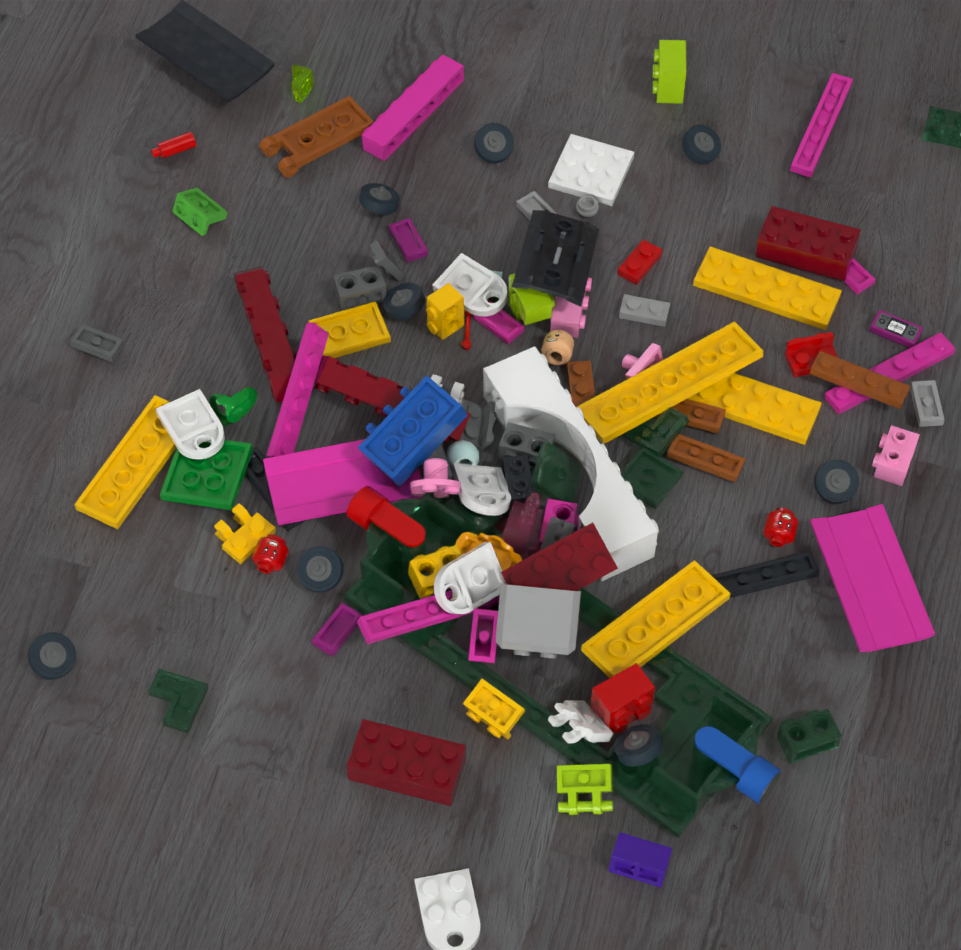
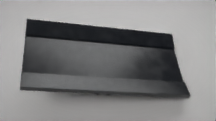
(206, 51)
(556, 256)

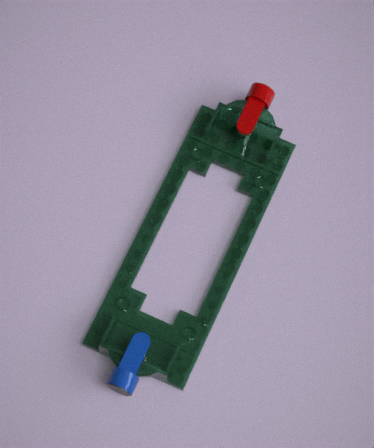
(705, 742)

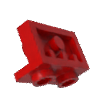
(803, 352)

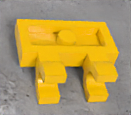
(243, 541)

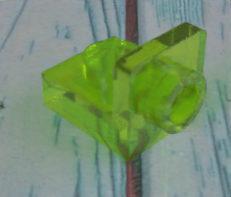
(302, 82)

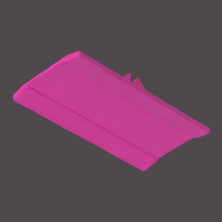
(325, 481)
(872, 579)

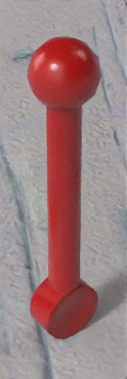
(466, 344)

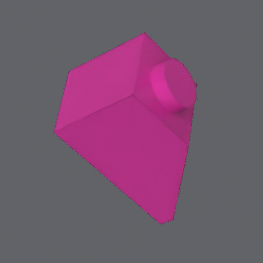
(483, 636)

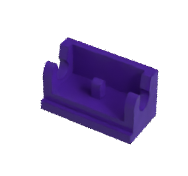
(640, 859)

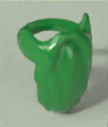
(235, 406)

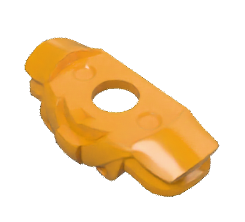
(505, 554)

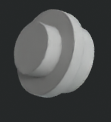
(587, 206)

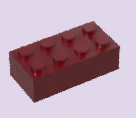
(808, 243)
(565, 564)
(406, 762)

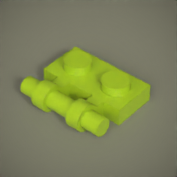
(584, 779)

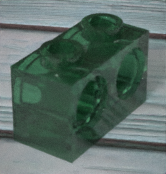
(943, 127)
(811, 740)

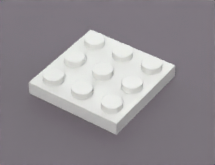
(591, 169)

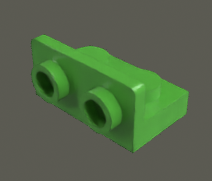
(198, 210)

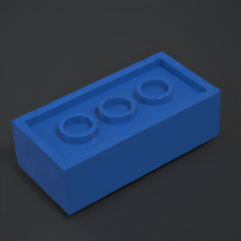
(412, 430)

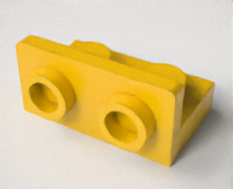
(493, 708)

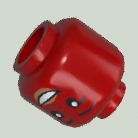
(780, 527)
(270, 554)

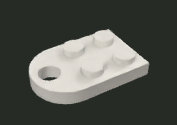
(475, 285)
(190, 423)
(482, 488)
(472, 578)
(448, 909)

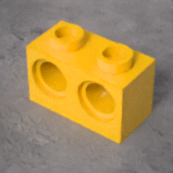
(445, 311)
(432, 564)

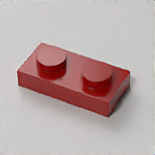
(640, 262)

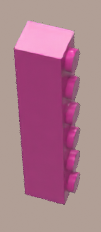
(412, 107)

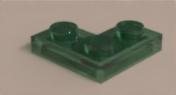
(661, 434)
(185, 698)

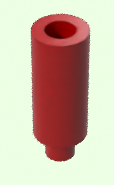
(174, 145)

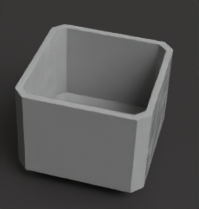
(537, 620)

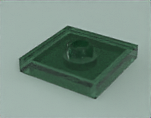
(555, 474)
(651, 477)
(474, 521)

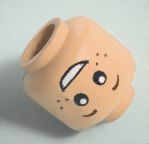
(558, 347)

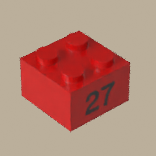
(623, 698)

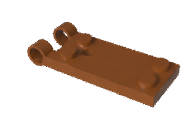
(324, 129)

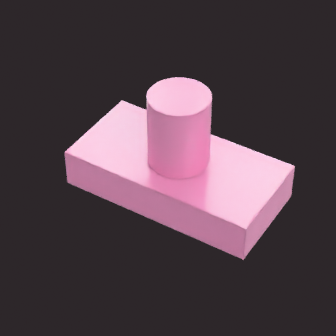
(649, 358)

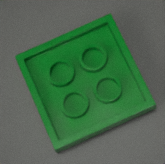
(210, 480)

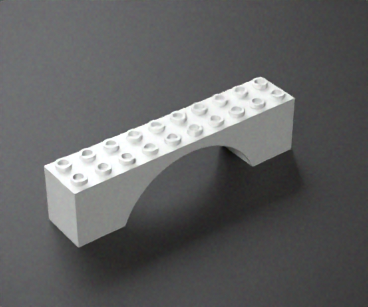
(532, 397)

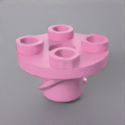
(435, 480)

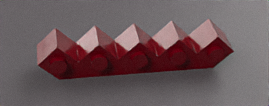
(267, 328)
(365, 388)

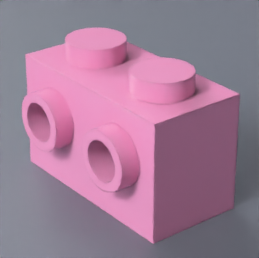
(896, 455)

